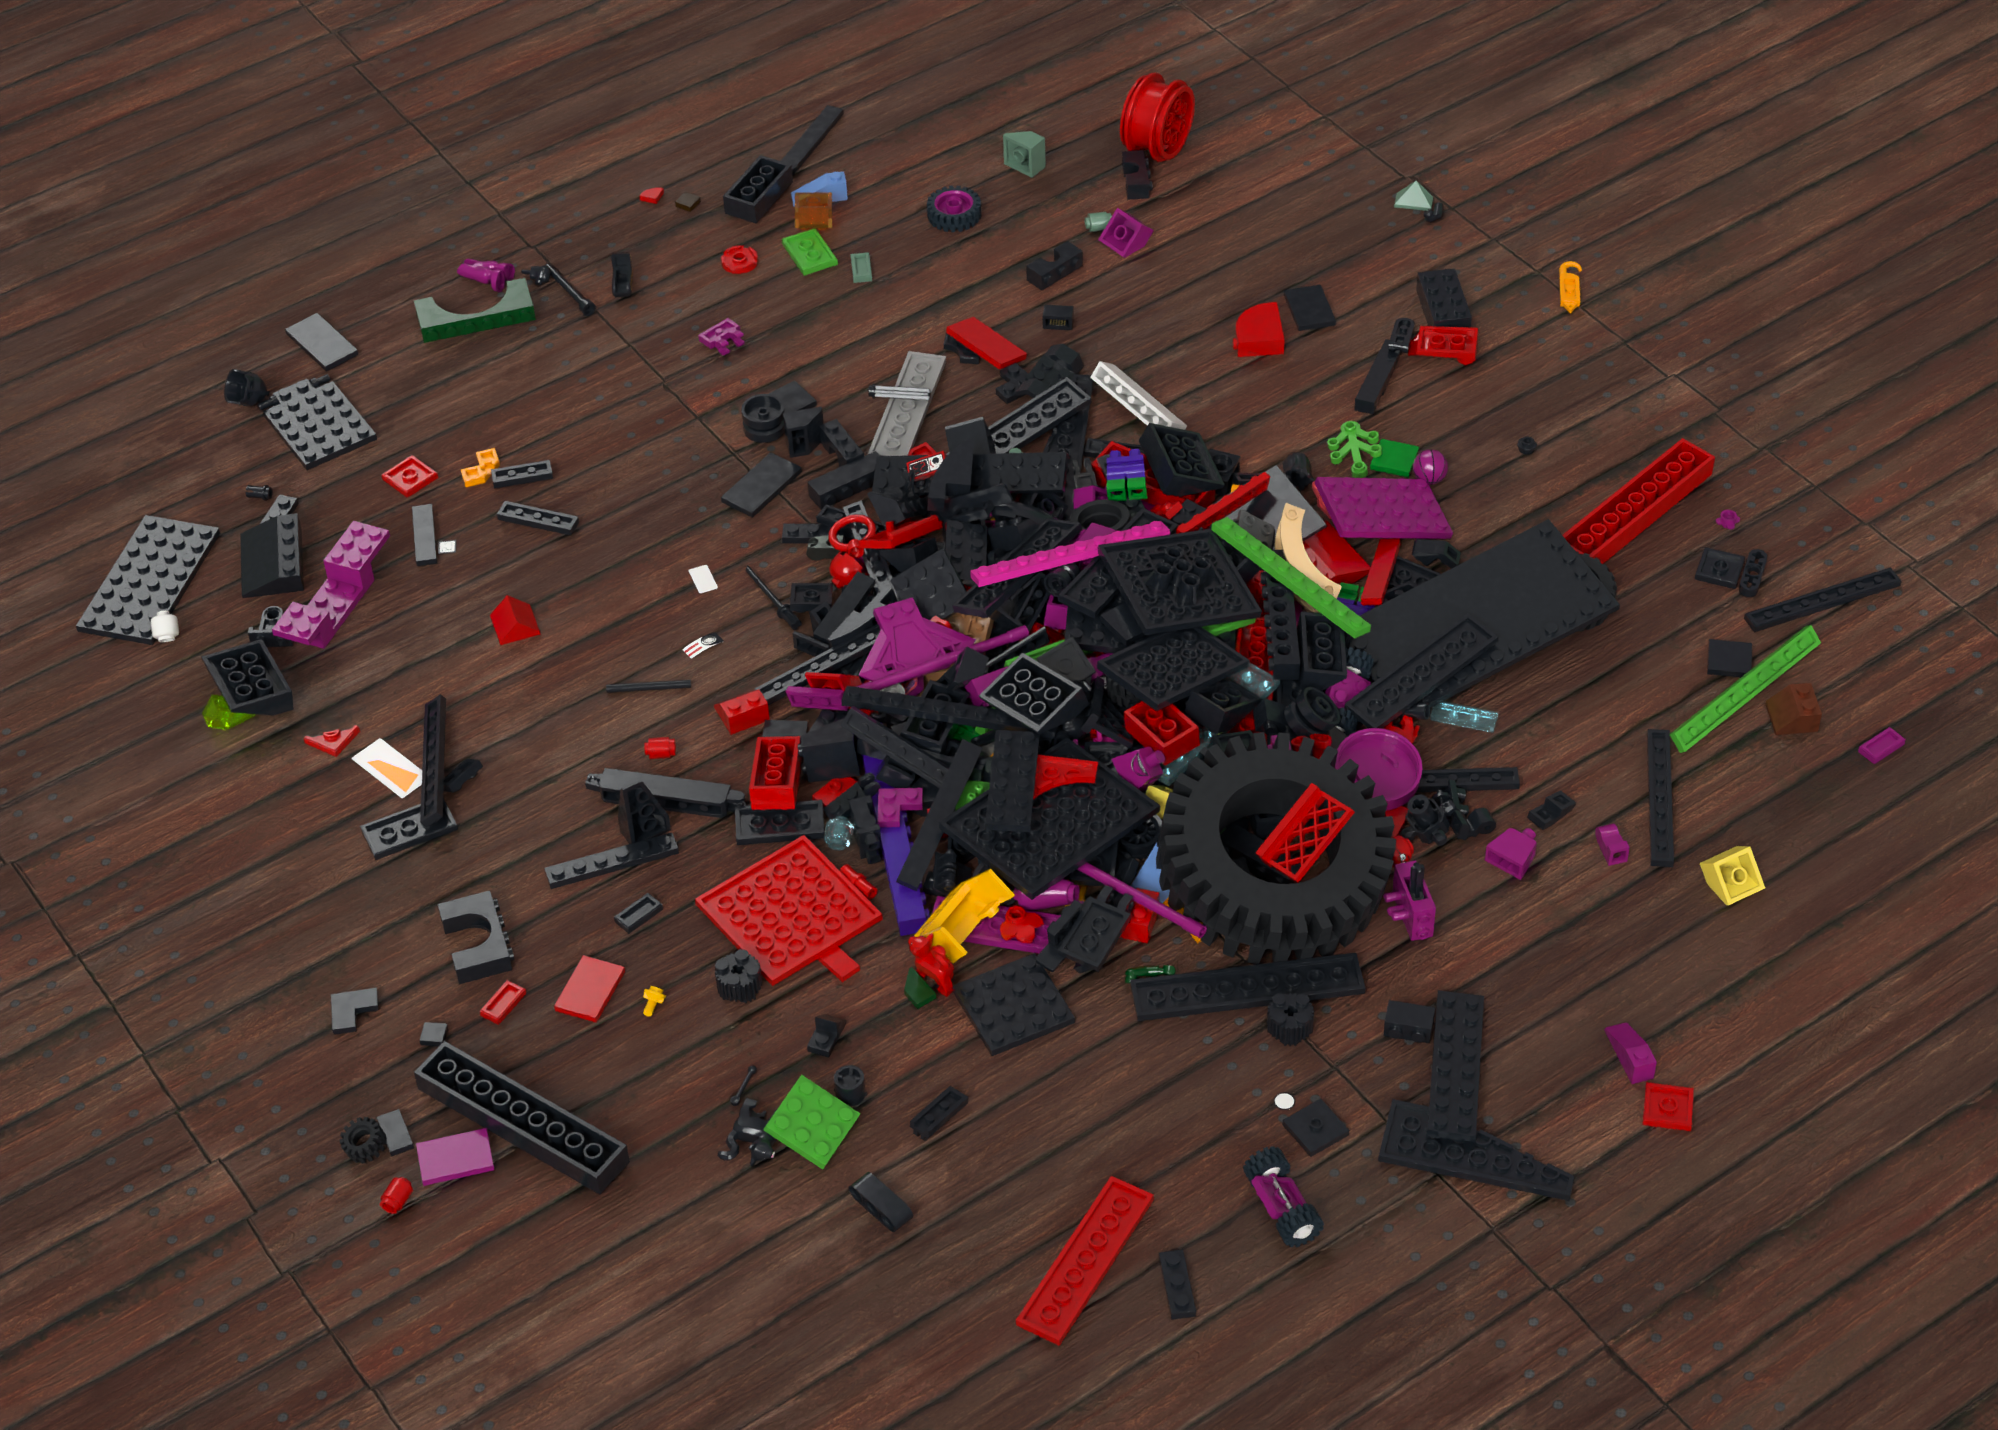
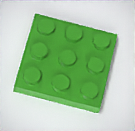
(812, 1122)

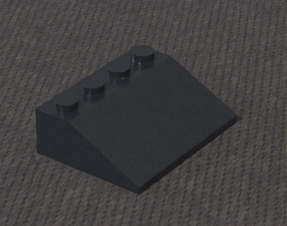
(1179, 460)
(272, 557)
(250, 679)
(1035, 695)

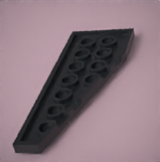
(1482, 1161)

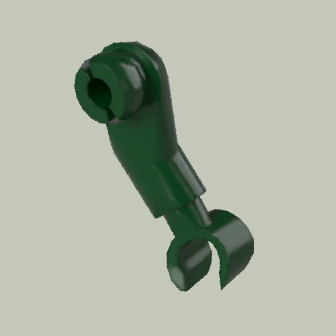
(1149, 971)

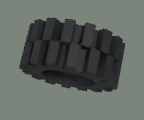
(370, 1147)

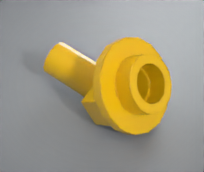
(654, 996)

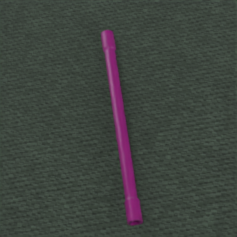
(1008, 637)
(1187, 923)

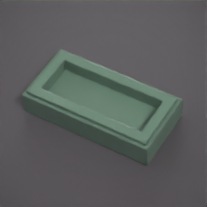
(861, 267)

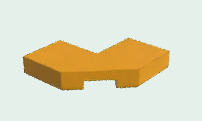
(480, 474)

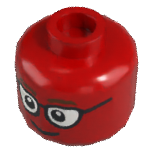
(1403, 850)

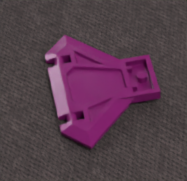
(908, 641)

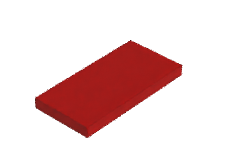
(986, 342)

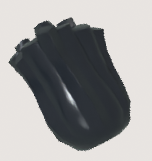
(1298, 470)

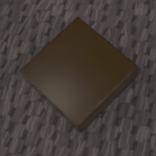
(687, 201)

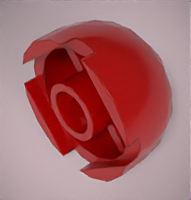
(843, 569)

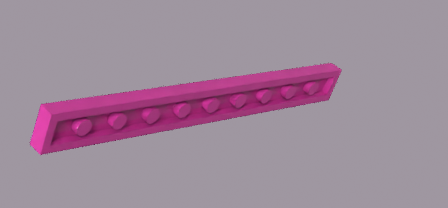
(1061, 555)

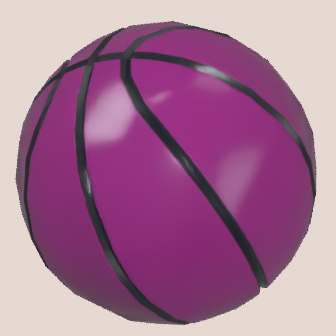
(1430, 466)

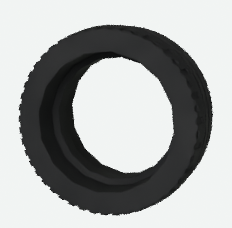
(1102, 512)

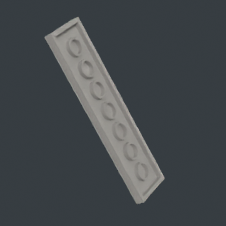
(905, 416)

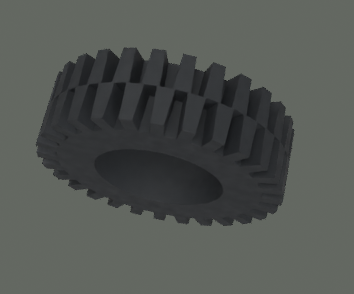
(1258, 911)

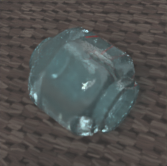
(838, 833)

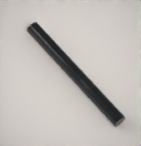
(644, 686)

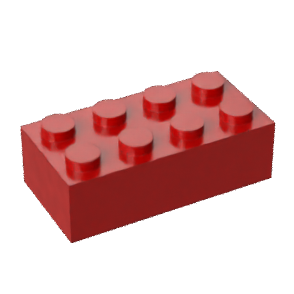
(775, 773)

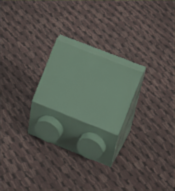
(1024, 152)

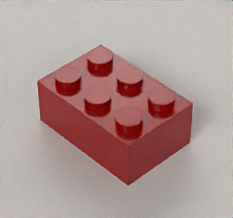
(1162, 730)

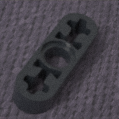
(1754, 579)

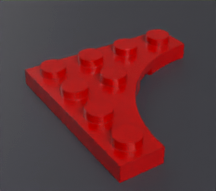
(1060, 771)

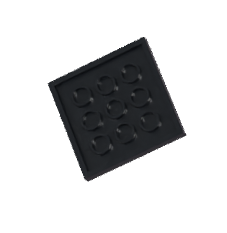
(1013, 1004)

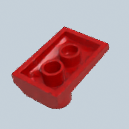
(1446, 342)

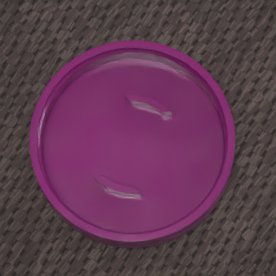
(1388, 761)

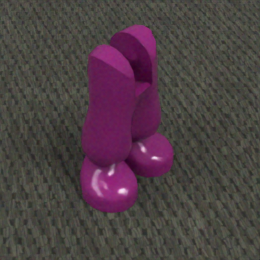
(487, 272)

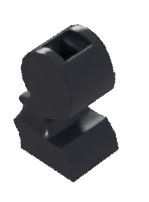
(1477, 822)

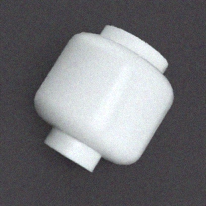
(164, 626)

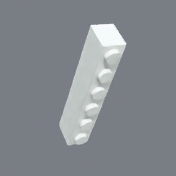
(1134, 396)

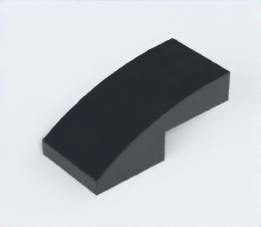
(1552, 810)

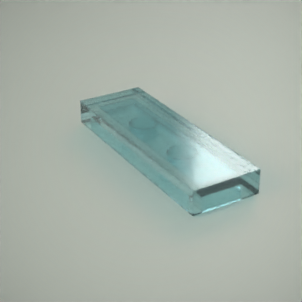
(1464, 716)

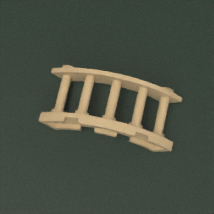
(1290, 541)

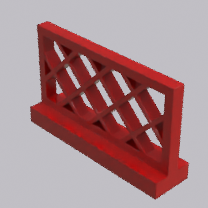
(1293, 825)

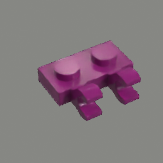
(720, 333)

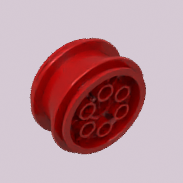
(1157, 116)

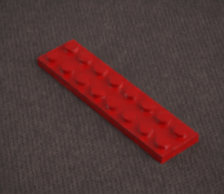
(1084, 1260)

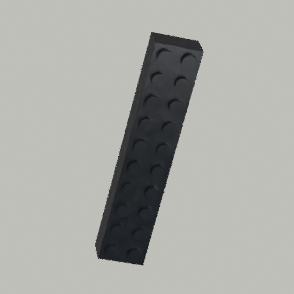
(522, 1117)

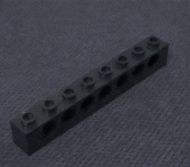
(1282, 627)

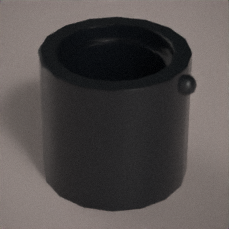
(850, 1085)

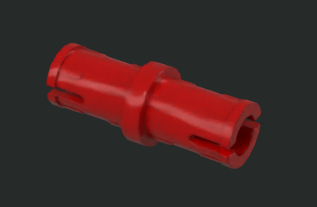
(859, 881)

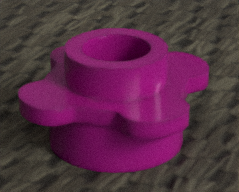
(1728, 519)

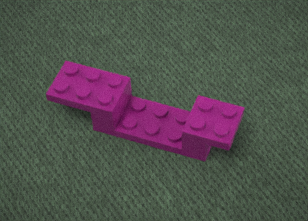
(347, 581)

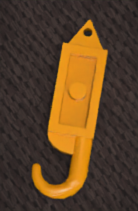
(1569, 286)

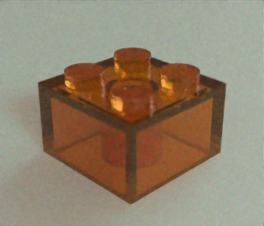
(813, 210)

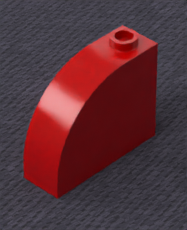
(1259, 331)

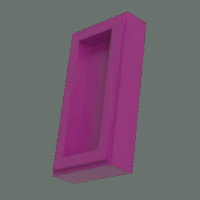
(1881, 745)

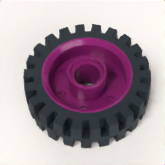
(954, 208)

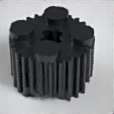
(738, 977)
(1290, 1018)

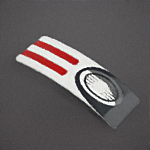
(702, 644)

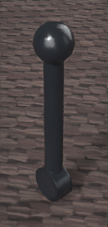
(735, 1100)

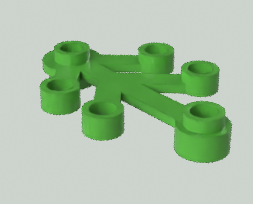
(1350, 431)

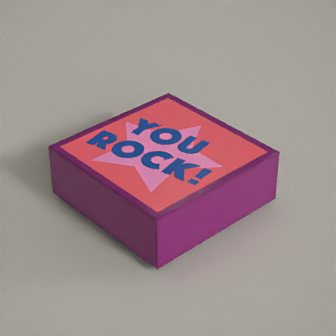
(914, 686)

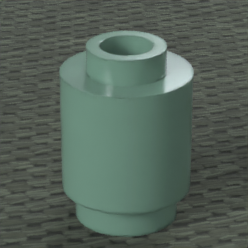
(1097, 221)

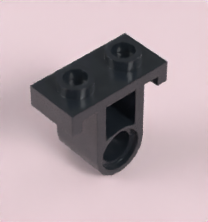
(268, 620)

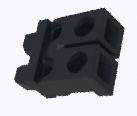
(866, 830)

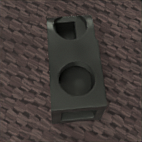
(820, 548)

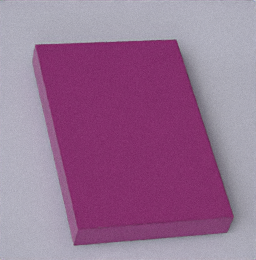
(455, 1156)

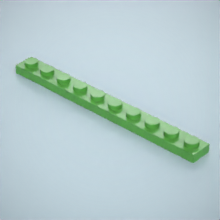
(1291, 577)
(1745, 689)

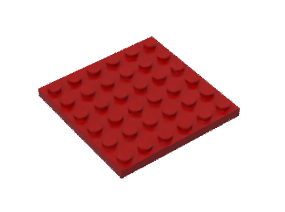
(788, 909)

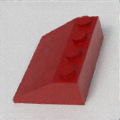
(1335, 556)

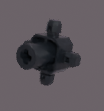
(1428, 820)

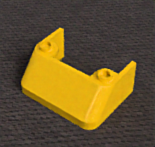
(963, 911)

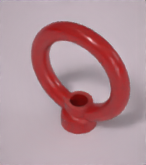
(853, 547)

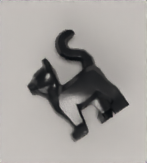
(750, 1128)

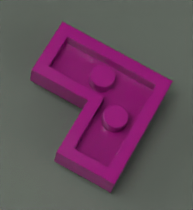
(894, 800)

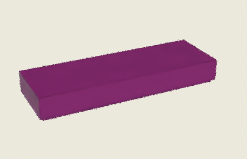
(816, 698)

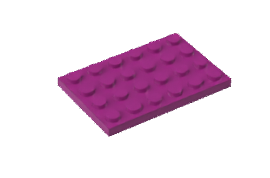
(1383, 508)

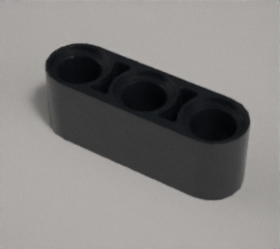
(881, 1202)

